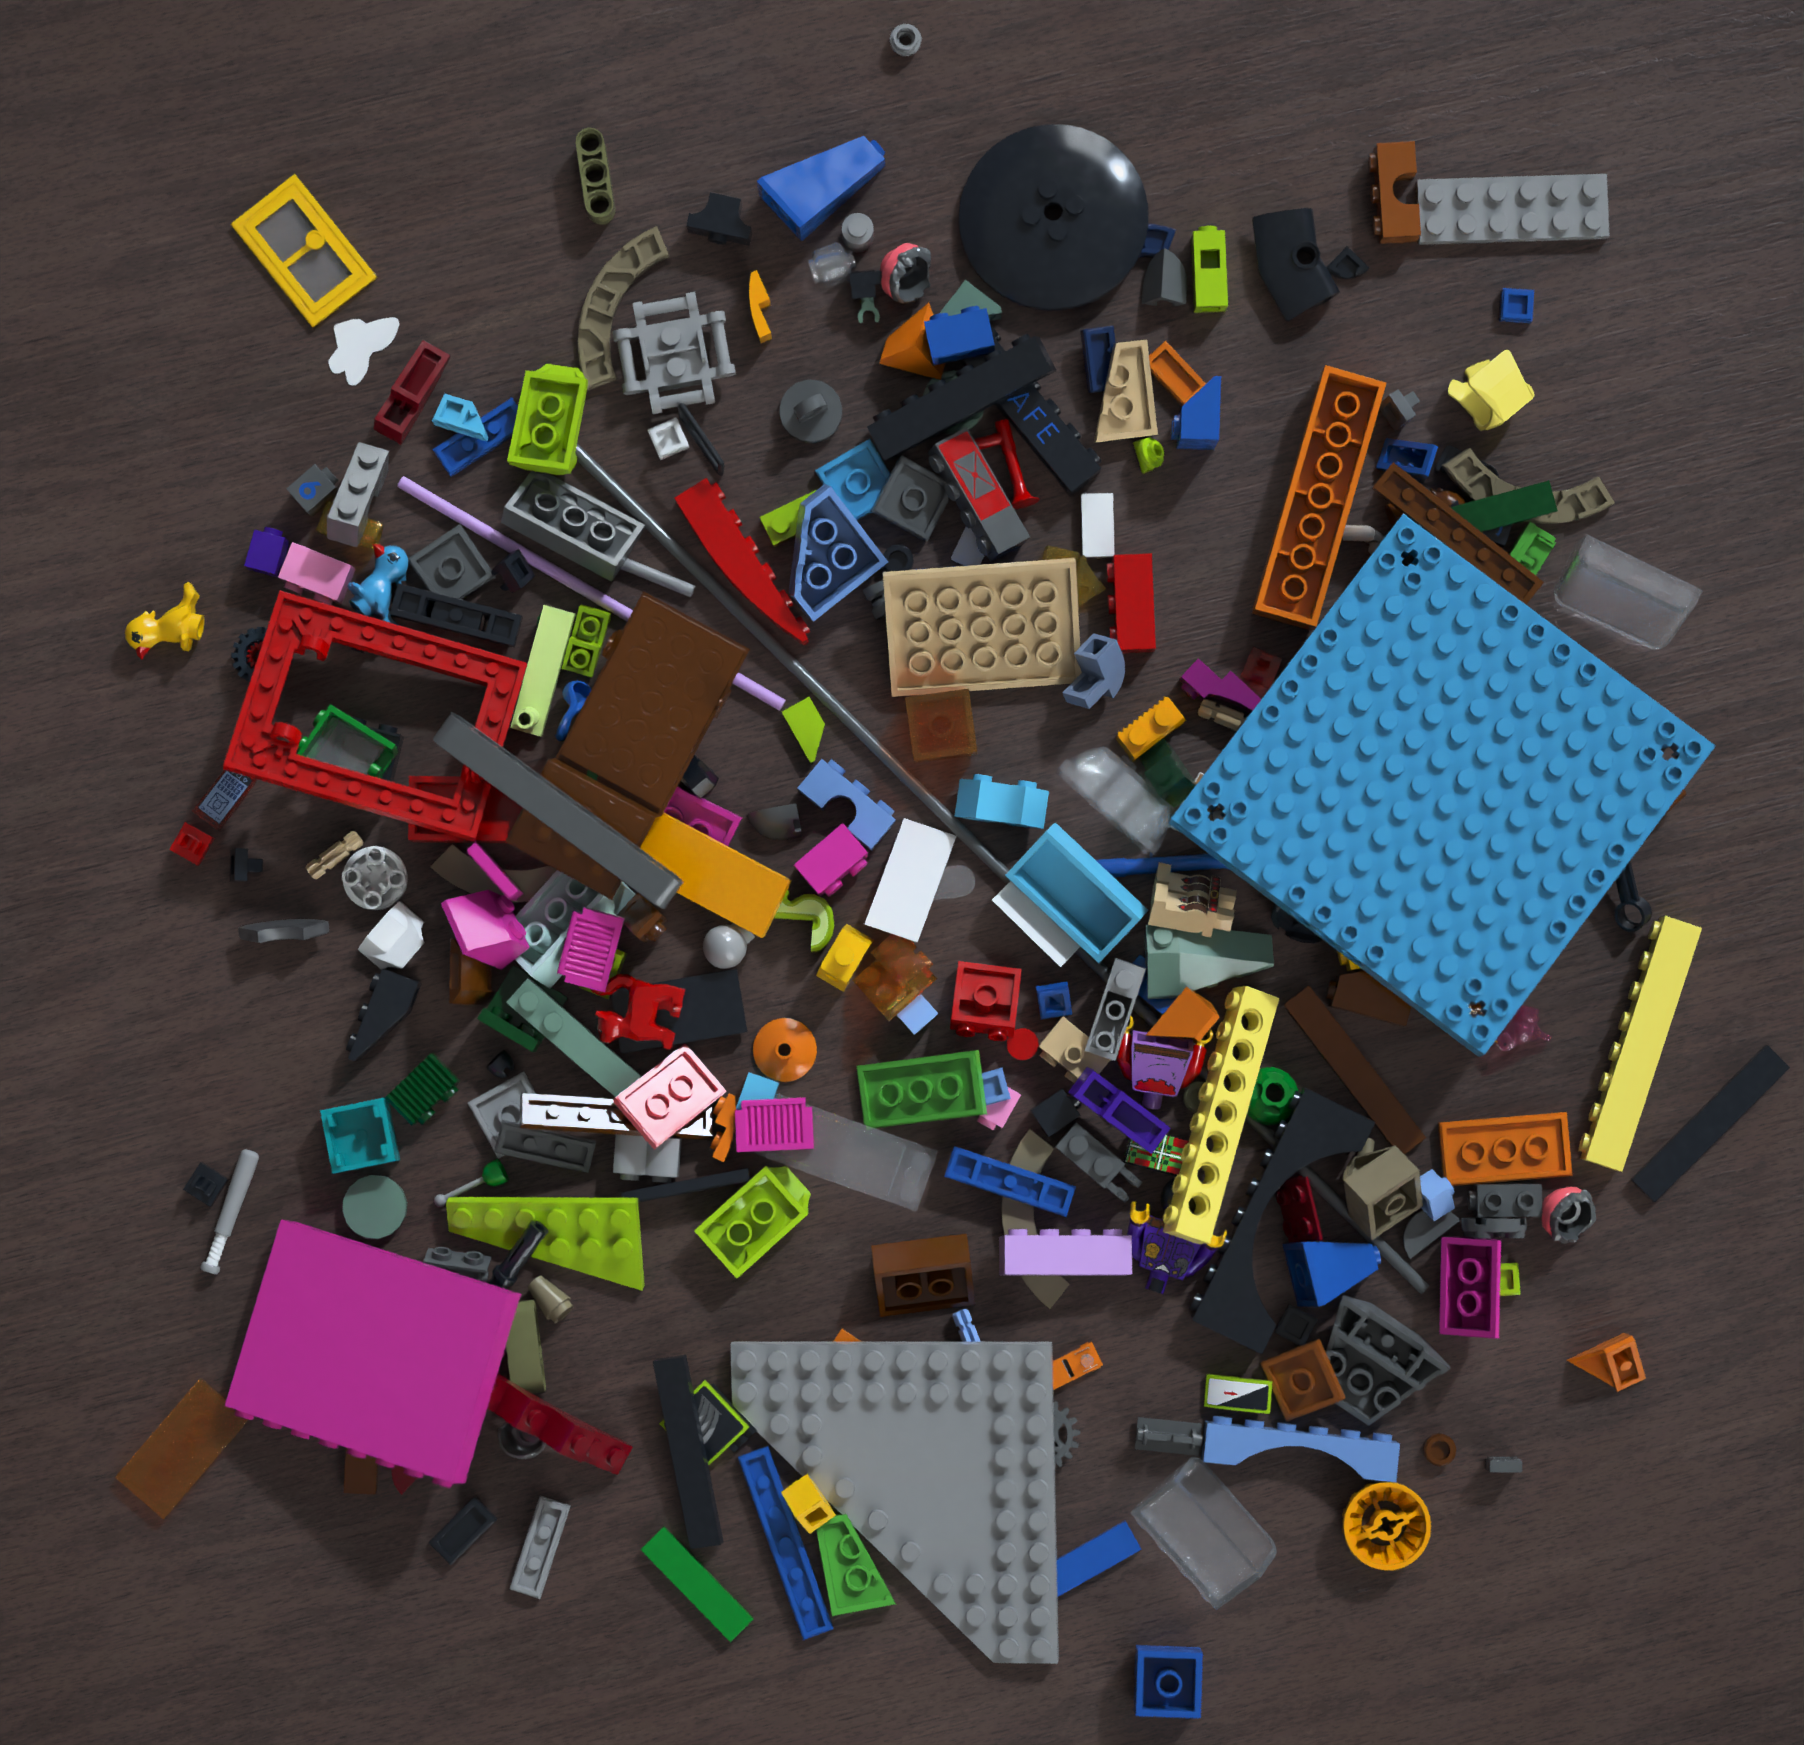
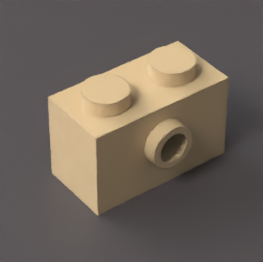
(1067, 1046)

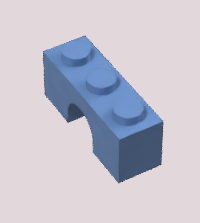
(827, 783)

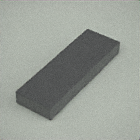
(545, 1146)

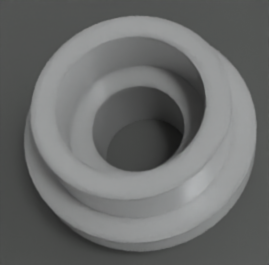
(905, 30)

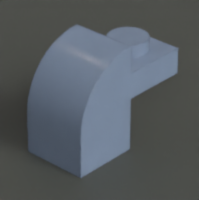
(1101, 670)

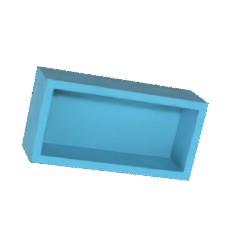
(1076, 892)

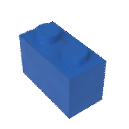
(959, 335)

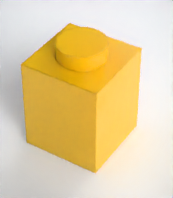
(808, 1503)

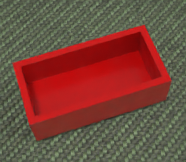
(496, 821)

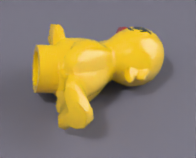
(175, 626)

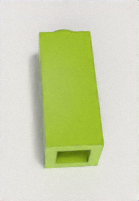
(1209, 270)

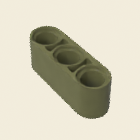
(592, 161)
(525, 1349)

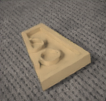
(1128, 395)

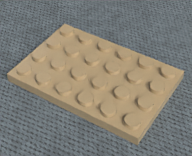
(982, 626)

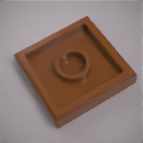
(1303, 1380)

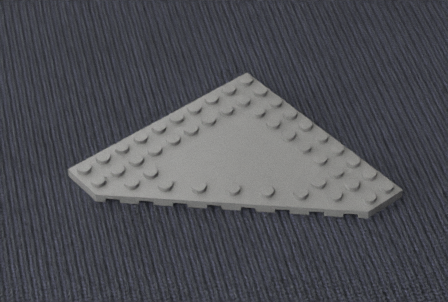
(934, 1462)

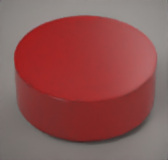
(1022, 1044)

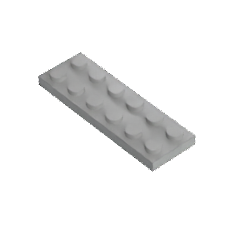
(1513, 209)

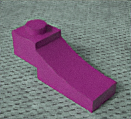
(1203, 682)

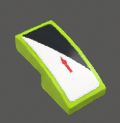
(1238, 1393)

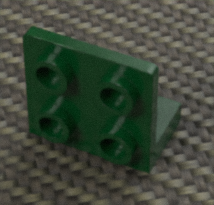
(508, 1021)

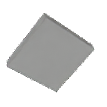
(499, 1105)

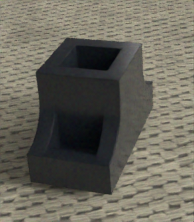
(720, 221)

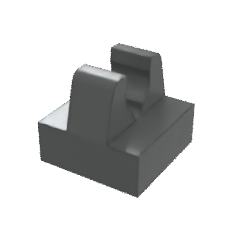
(1399, 408)

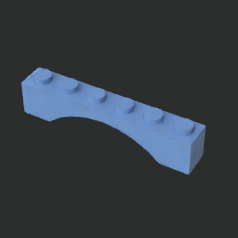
(1232, 1443)

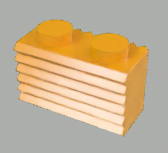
(1150, 728)

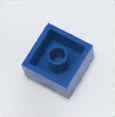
(1168, 1681)

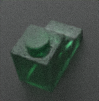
(1167, 773)

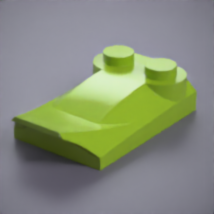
(548, 420)
(755, 1218)

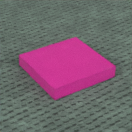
(494, 872)

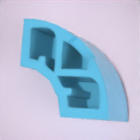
(1001, 803)

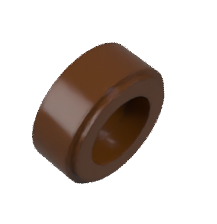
(1439, 1449)

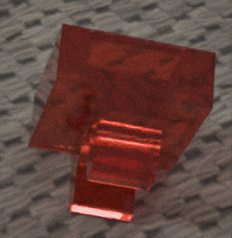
(1261, 667)

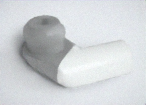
(1365, 534)

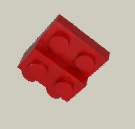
(985, 1000)

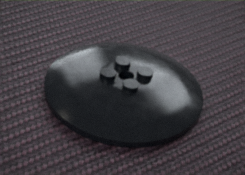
(1064, 259)

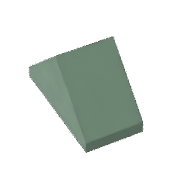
(970, 296)

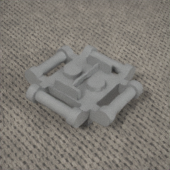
(674, 353)

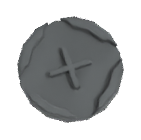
(810, 411)

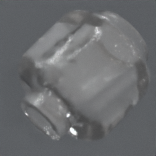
(831, 265)

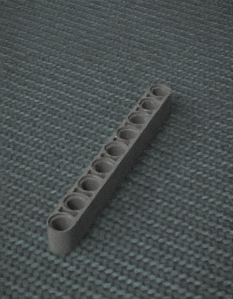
(558, 810)

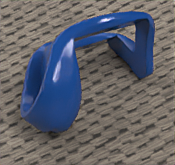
(575, 695)

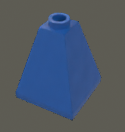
(1327, 1269)

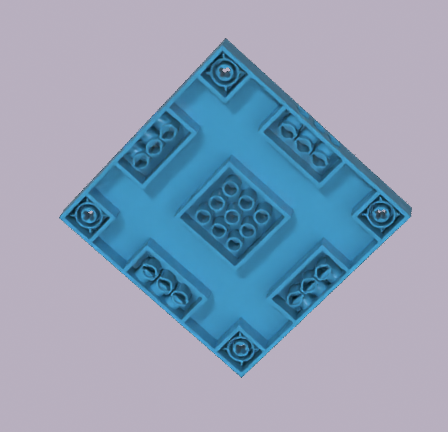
(1442, 785)

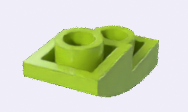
(586, 640)

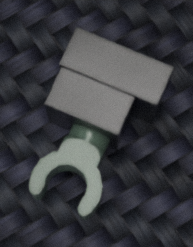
(863, 287)

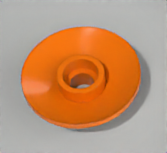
(784, 1067)

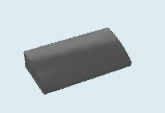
(572, 523)

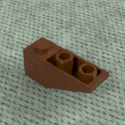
(643, 919)

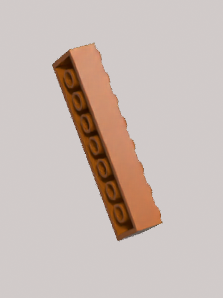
(1319, 498)

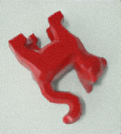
(642, 1011)

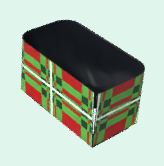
(1164, 1159)

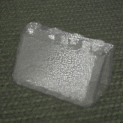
(1624, 593)
(1206, 1532)

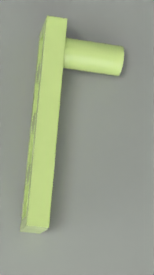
(542, 670)

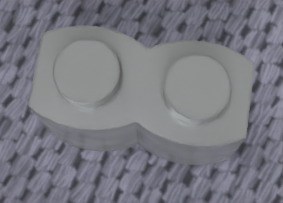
(636, 1157)

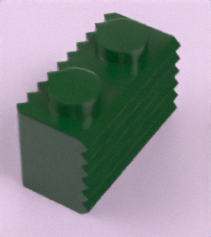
(423, 1090)

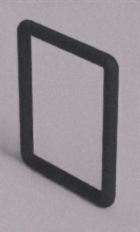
(701, 439)

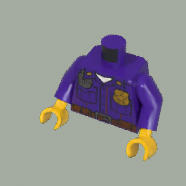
(1166, 1253)

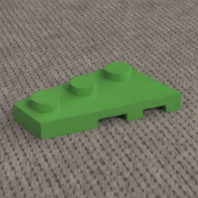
(849, 1570)

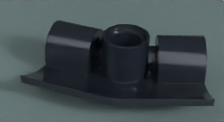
(1291, 284)

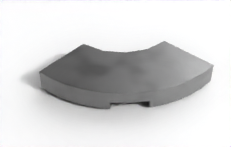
(283, 929)

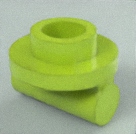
(1149, 454)

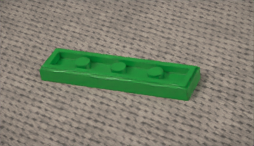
(697, 1583)

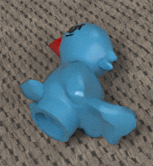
(374, 593)

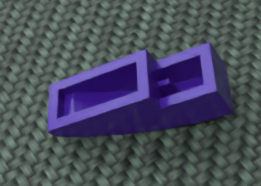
(1119, 1110)

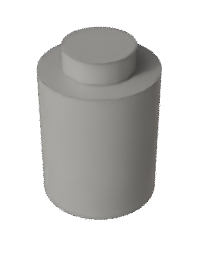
(857, 232)

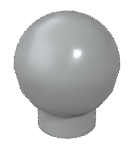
(726, 945)

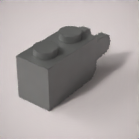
(1095, 1160)

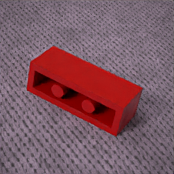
(1132, 602)

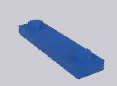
(1009, 1181)

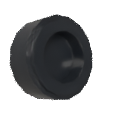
(898, 558)

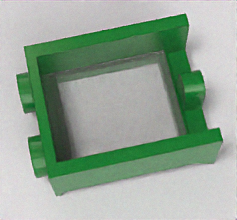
(347, 744)

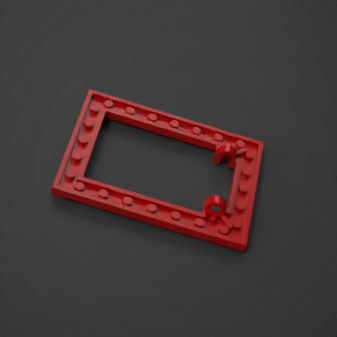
(312, 625)

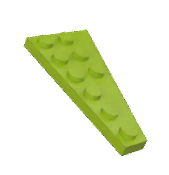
(583, 1233)

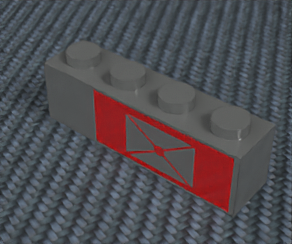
(978, 495)

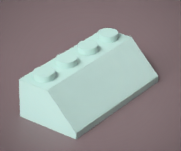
(548, 919)

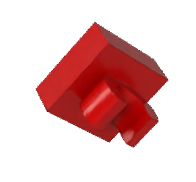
(192, 844)

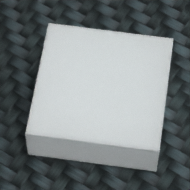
(668, 438)

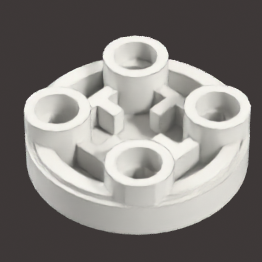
(375, 878)

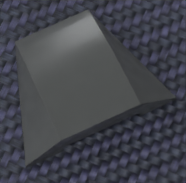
(1378, 1359)

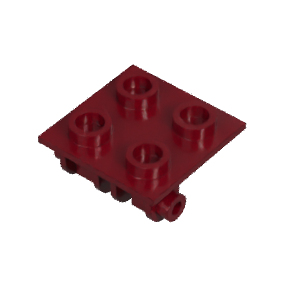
(1298, 1210)

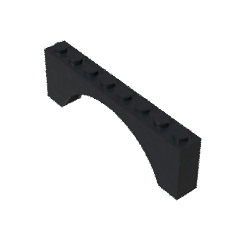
(1312, 1131)

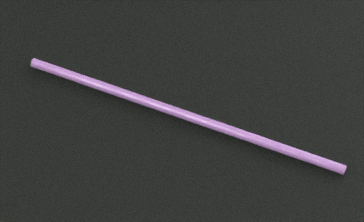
(557, 573)

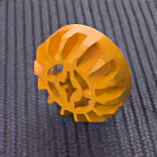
(1412, 1514)

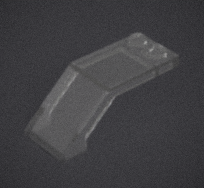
(862, 1159)

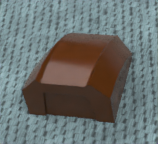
(468, 978)

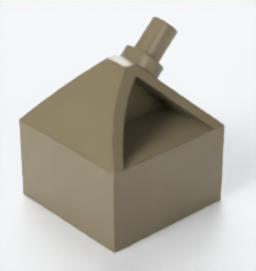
(1381, 1188)

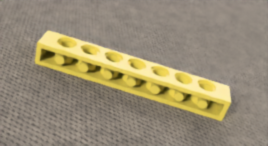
(1234, 1104)

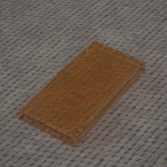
(181, 1449)

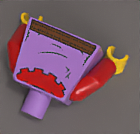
(1160, 1063)

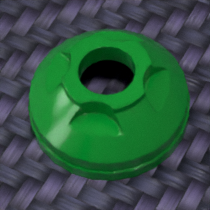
(1260, 1107)

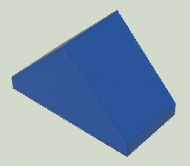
(1410, 456)

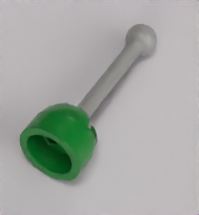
(493, 1175)

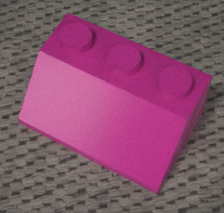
(1470, 1286)

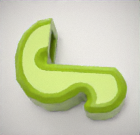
(810, 908)

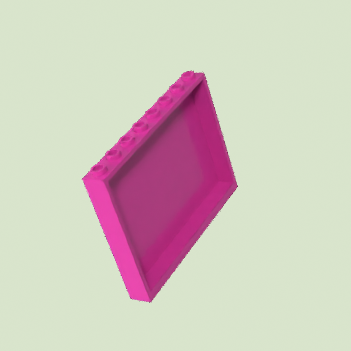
(372, 1352)

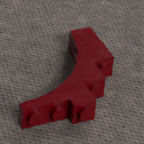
(557, 1428)

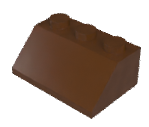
(923, 1275)

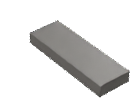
(540, 1547)

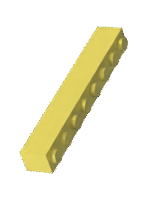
(1640, 1043)

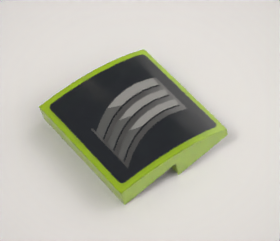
(717, 1420)

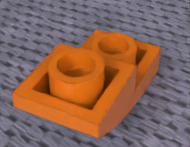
(725, 1114)

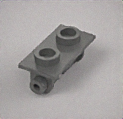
(469, 1264)
(1168, 1436)

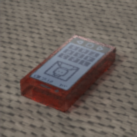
(223, 798)

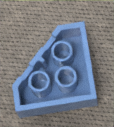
(829, 554)

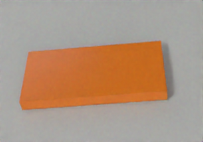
(1505, 1149)

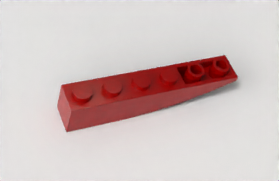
(736, 556)

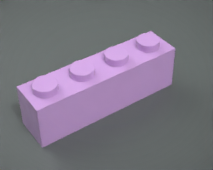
(1065, 1254)

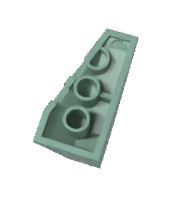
(1194, 961)

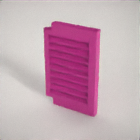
(590, 948)
(774, 1125)

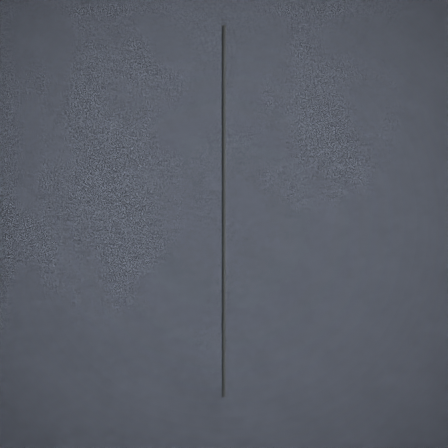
(934, 805)

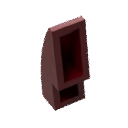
(411, 392)

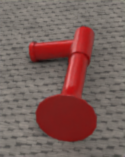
(1004, 437)

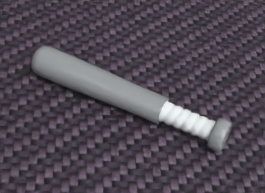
(235, 1196)

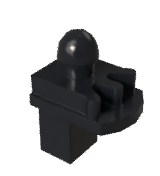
(699, 777)

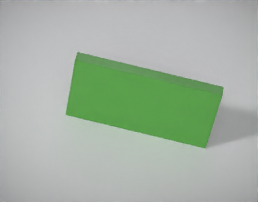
(922, 1089)

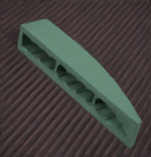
(572, 1038)

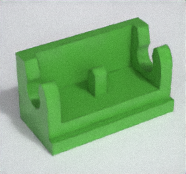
(1532, 547)

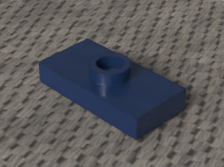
(1097, 351)

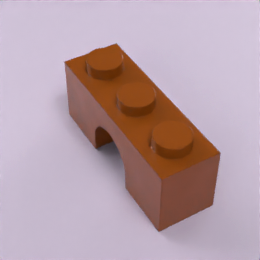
(1394, 220)

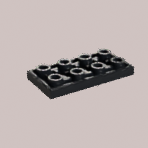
(709, 1010)

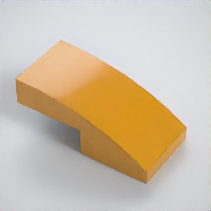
(758, 300)

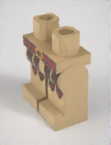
(1190, 902)

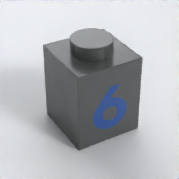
(314, 489)

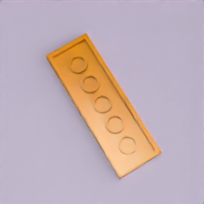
(717, 874)

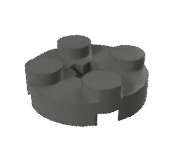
(1494, 1227)

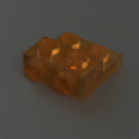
(895, 975)

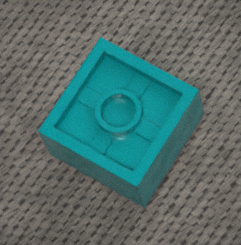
(360, 1135)

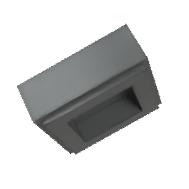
(1503, 1464)

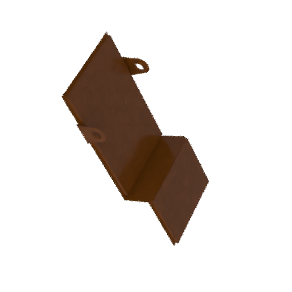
(635, 732)

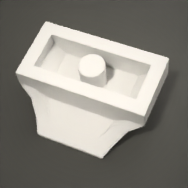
(394, 938)

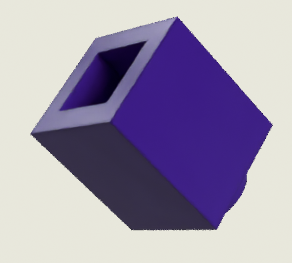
(267, 552)

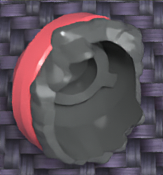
(906, 272)
(1568, 1213)

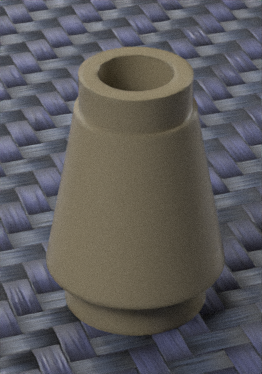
(550, 1299)

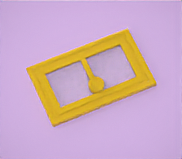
(303, 251)

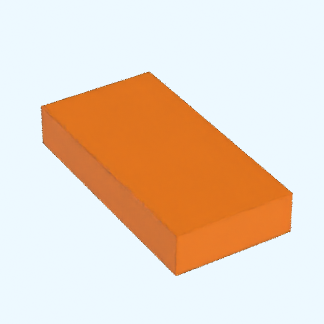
(1174, 373)

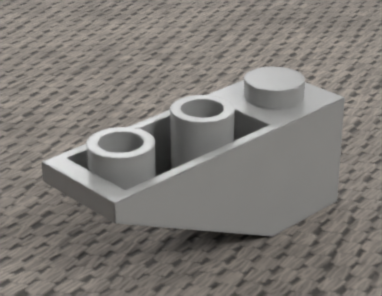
(1115, 1009)

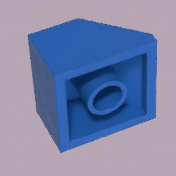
(1199, 419)

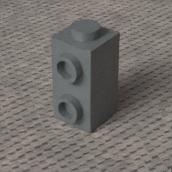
(1506, 1200)

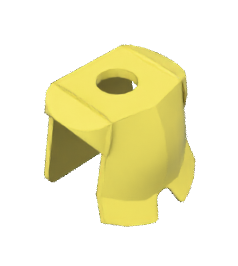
(1493, 391)

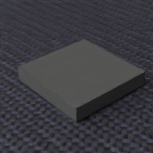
(912, 499)
(452, 565)

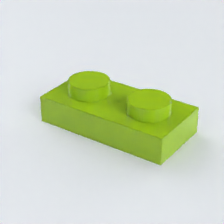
(782, 522)

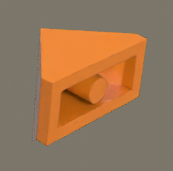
(909, 347)
(1186, 1017)
(1613, 1362)

